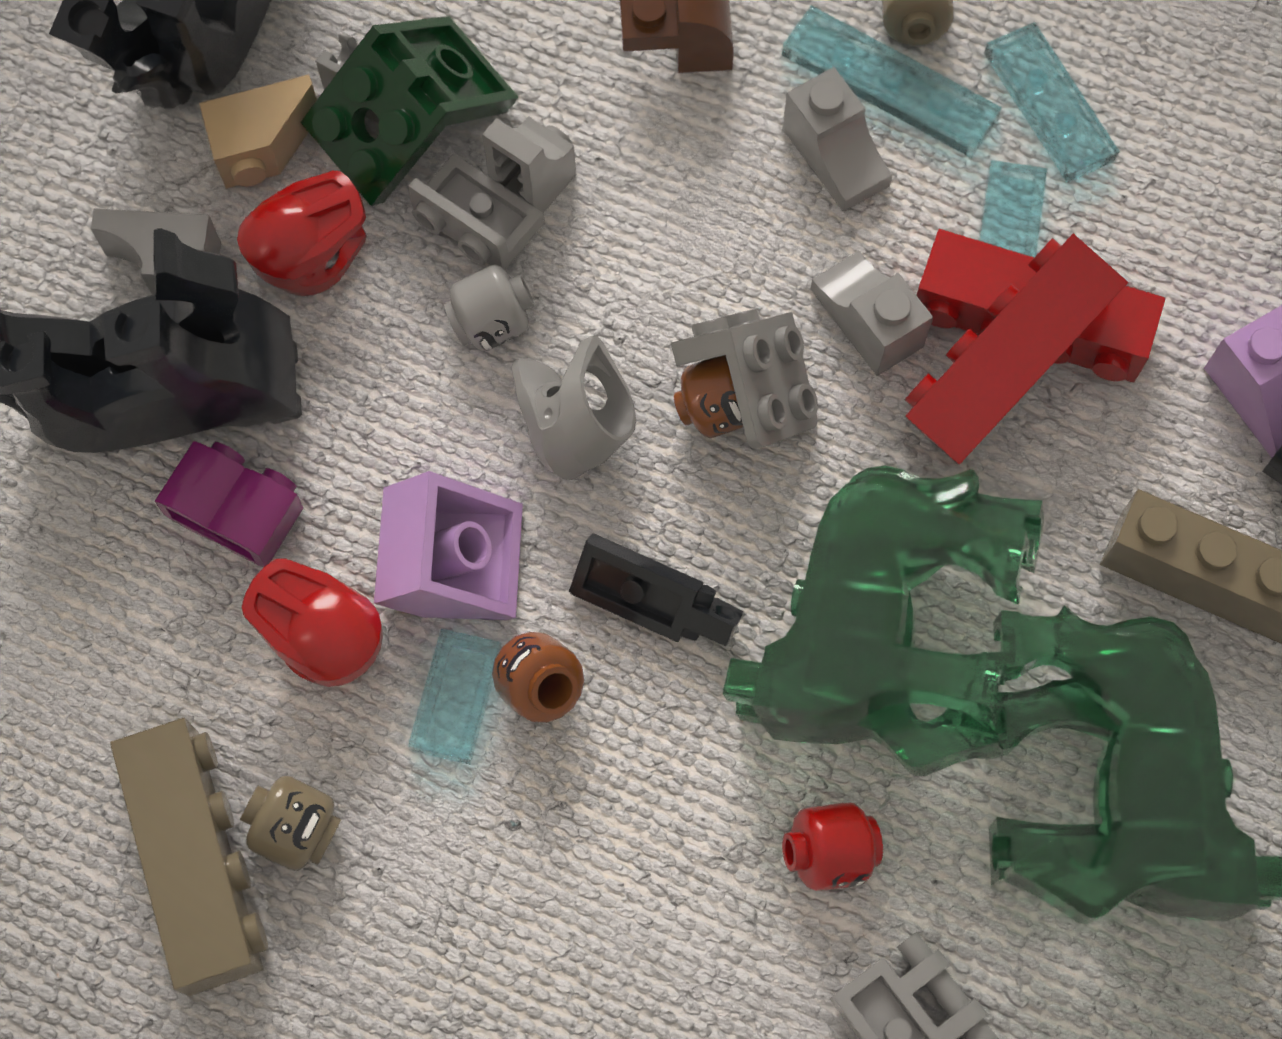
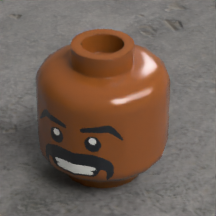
(708, 398)
(538, 677)

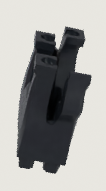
(163, 44)
(157, 365)

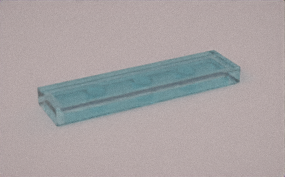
(893, 81)

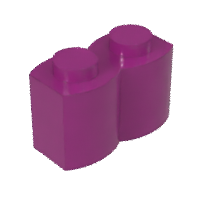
(230, 502)

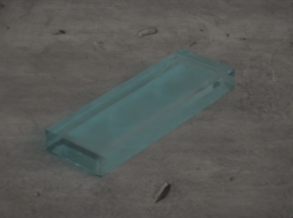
(1051, 102)

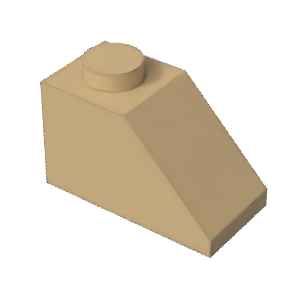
(257, 129)

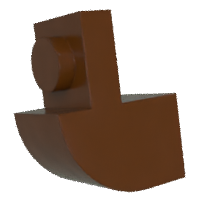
(693, 27)

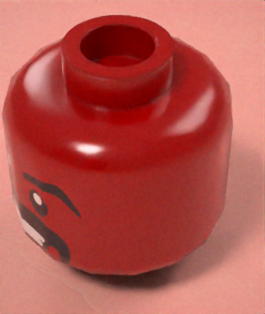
(833, 846)

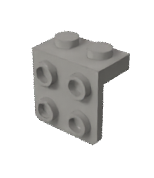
(764, 370)

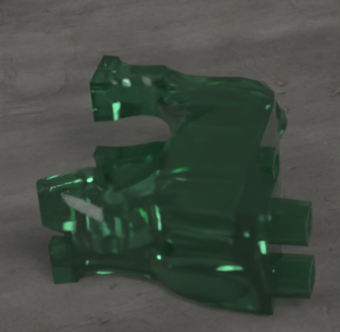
(852, 650)
(1157, 784)

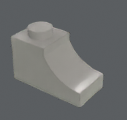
(834, 139)
(530, 160)
(130, 235)
(873, 311)

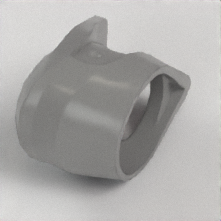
(558, 417)

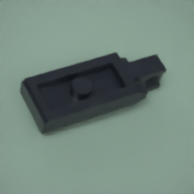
(651, 593)

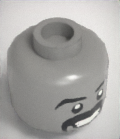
(489, 308)

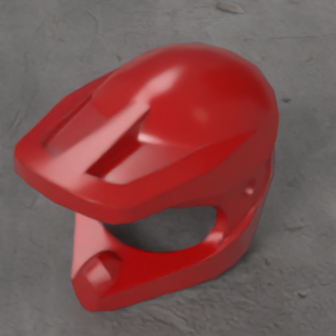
(301, 230)
(313, 622)

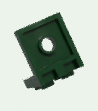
(416, 83)

